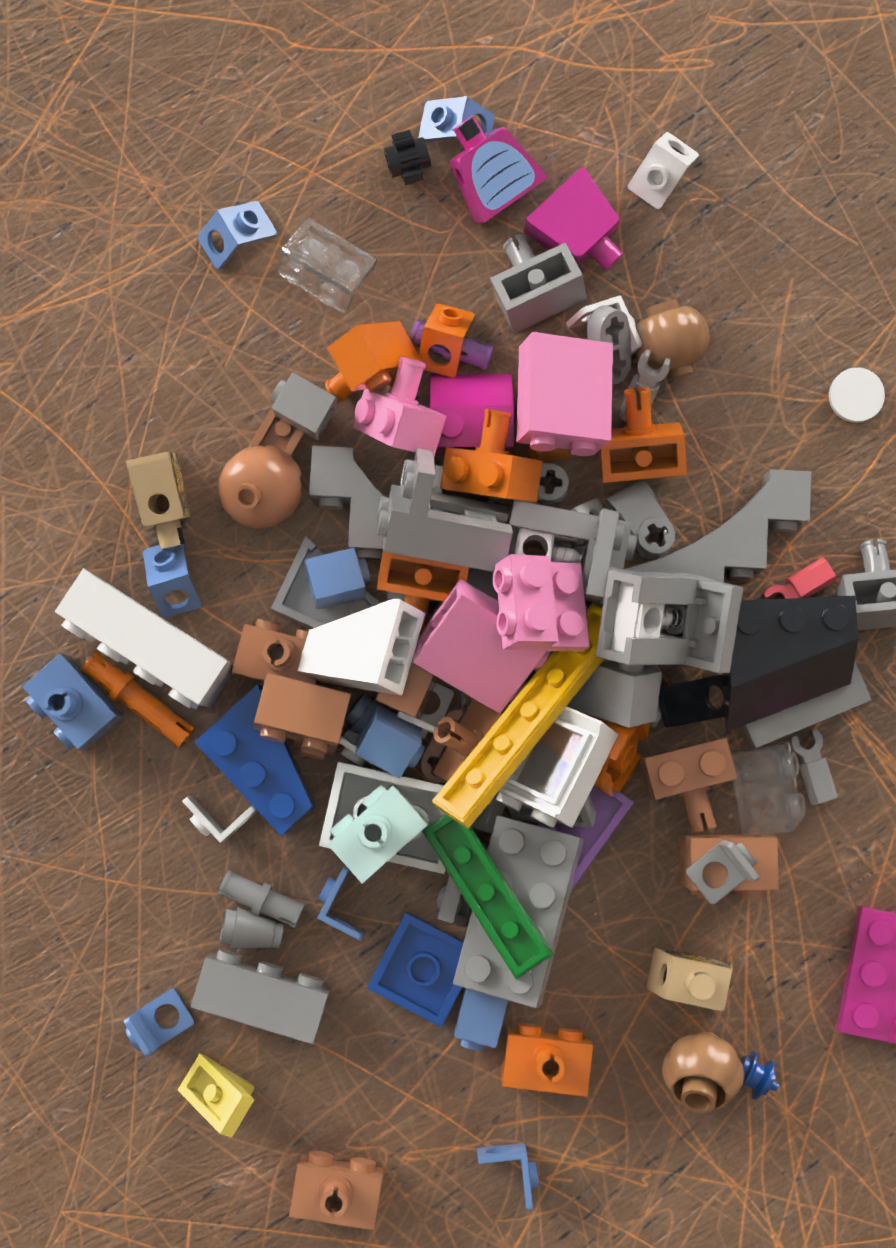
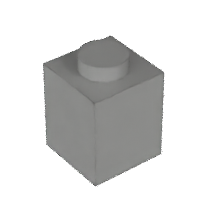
(303, 405)

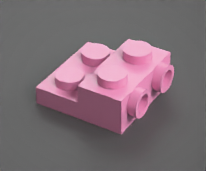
(540, 604)

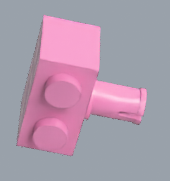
(397, 416)

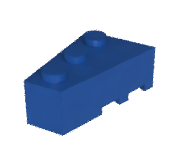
(258, 767)

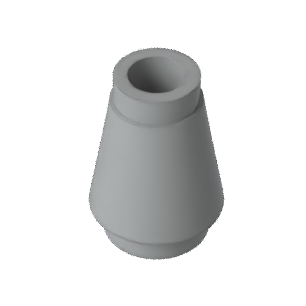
(246, 930)

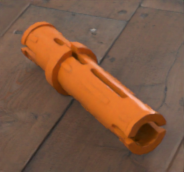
(131, 694)

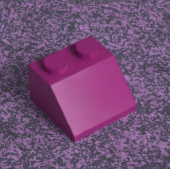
(463, 404)

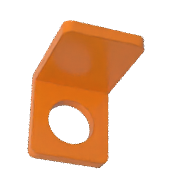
(447, 328)

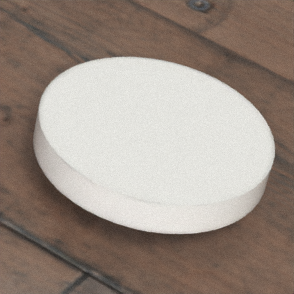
(856, 395)

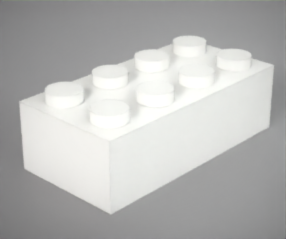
(139, 635)

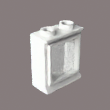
(560, 769)

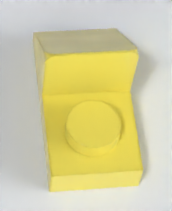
(217, 1094)

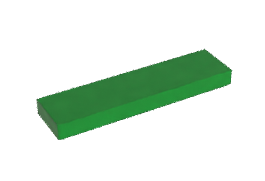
(488, 895)

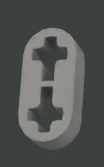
(612, 326)

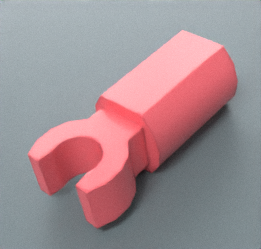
(805, 582)

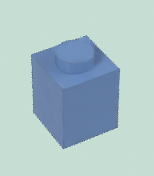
(336, 577)
(390, 742)
(479, 1020)

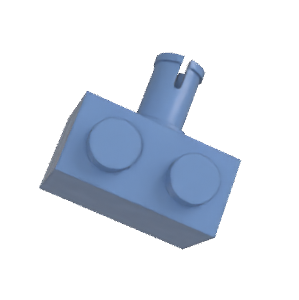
(71, 703)

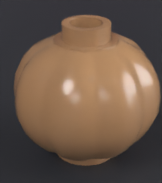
(675, 335)
(703, 1072)

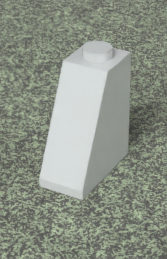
(365, 649)

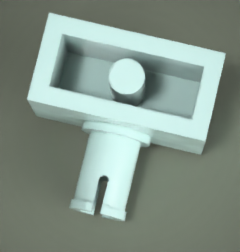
(377, 832)

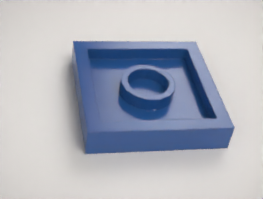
(419, 969)

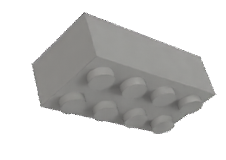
(541, 873)

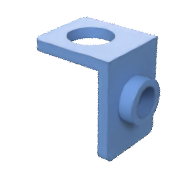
(445, 114)
(238, 227)
(166, 572)
(328, 896)
(144, 1030)
(513, 1152)

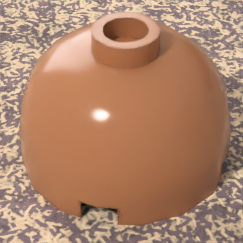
(260, 487)

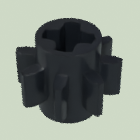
(407, 157)

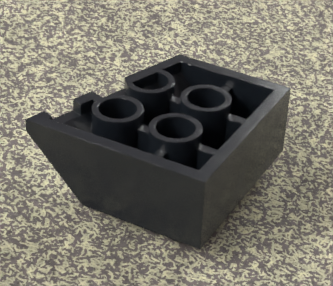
(788, 655)

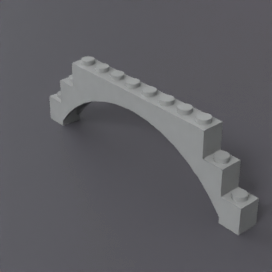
(734, 547)

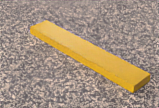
(519, 728)

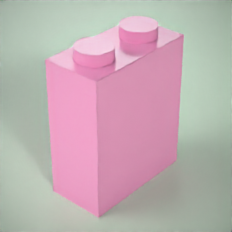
(564, 393)
(468, 651)

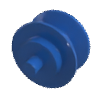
(757, 1076)

